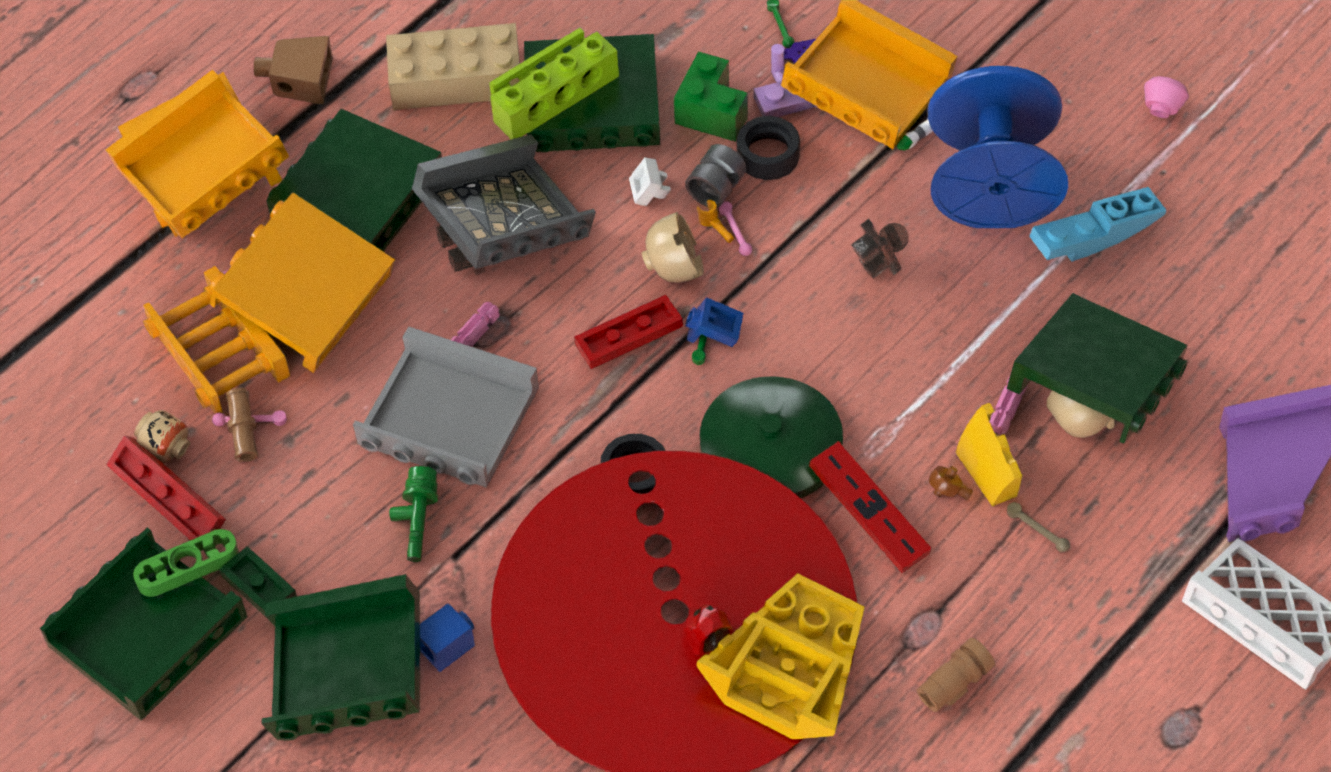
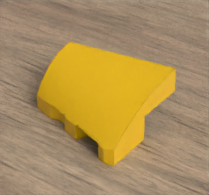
(989, 458)

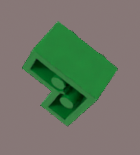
(708, 102)

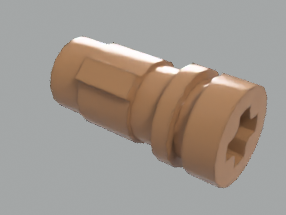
(951, 679)

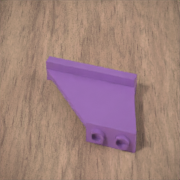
(1274, 459)

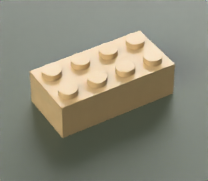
(449, 64)

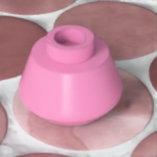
(1164, 96)

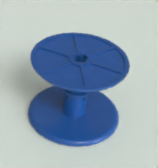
(994, 123)

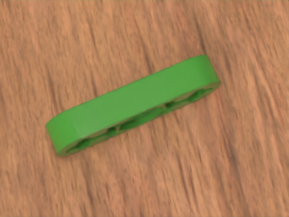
(179, 576)

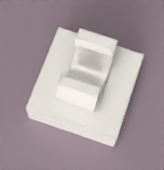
(647, 182)

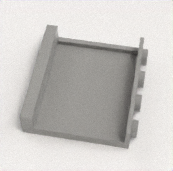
(449, 408)

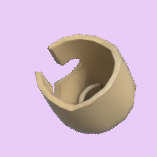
(1075, 417)

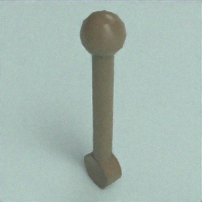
(1014, 510)

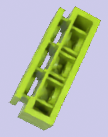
(513, 103)

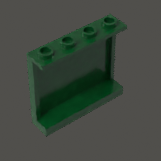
(616, 114)
(358, 177)
(1102, 362)
(140, 643)
(345, 657)

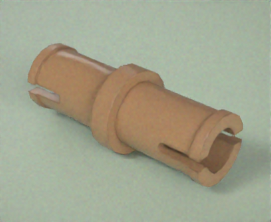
(241, 425)

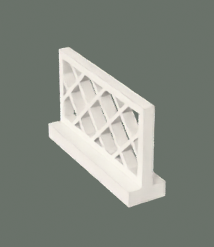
(1255, 627)

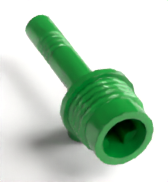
(420, 492)

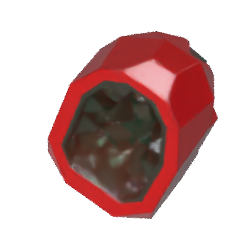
(706, 629)

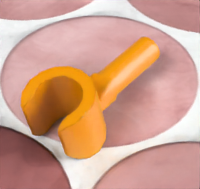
(711, 218)

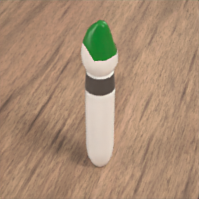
(911, 138)

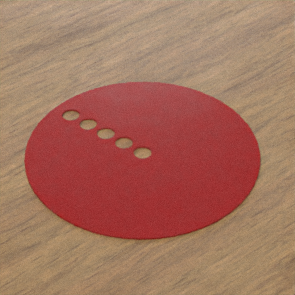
(585, 622)

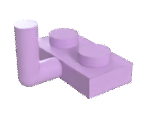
(773, 98)

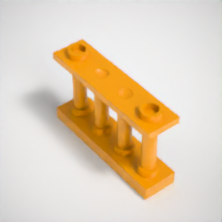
(250, 336)

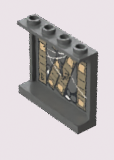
(499, 202)

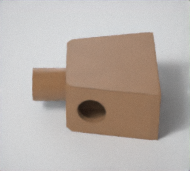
(298, 68)

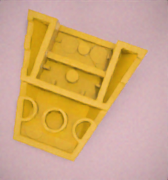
(789, 660)

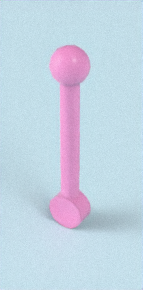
(726, 210)
(278, 418)

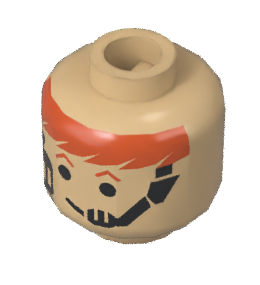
(162, 435)

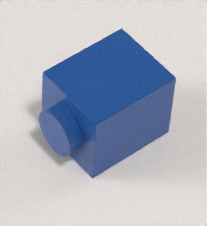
(446, 636)

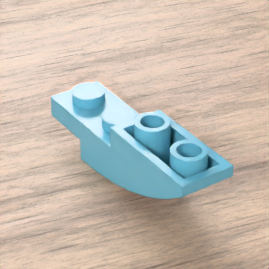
(1101, 227)

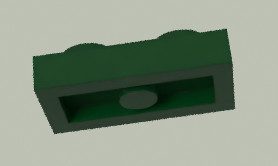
(255, 580)

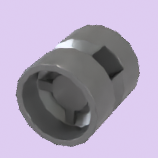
(716, 175)

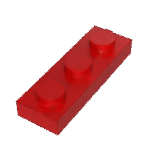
(628, 331)

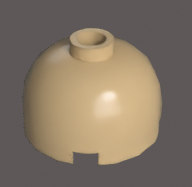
(672, 250)

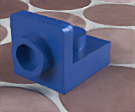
(715, 322)

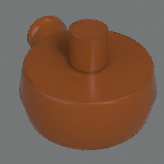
(948, 483)

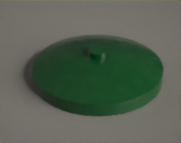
(772, 428)

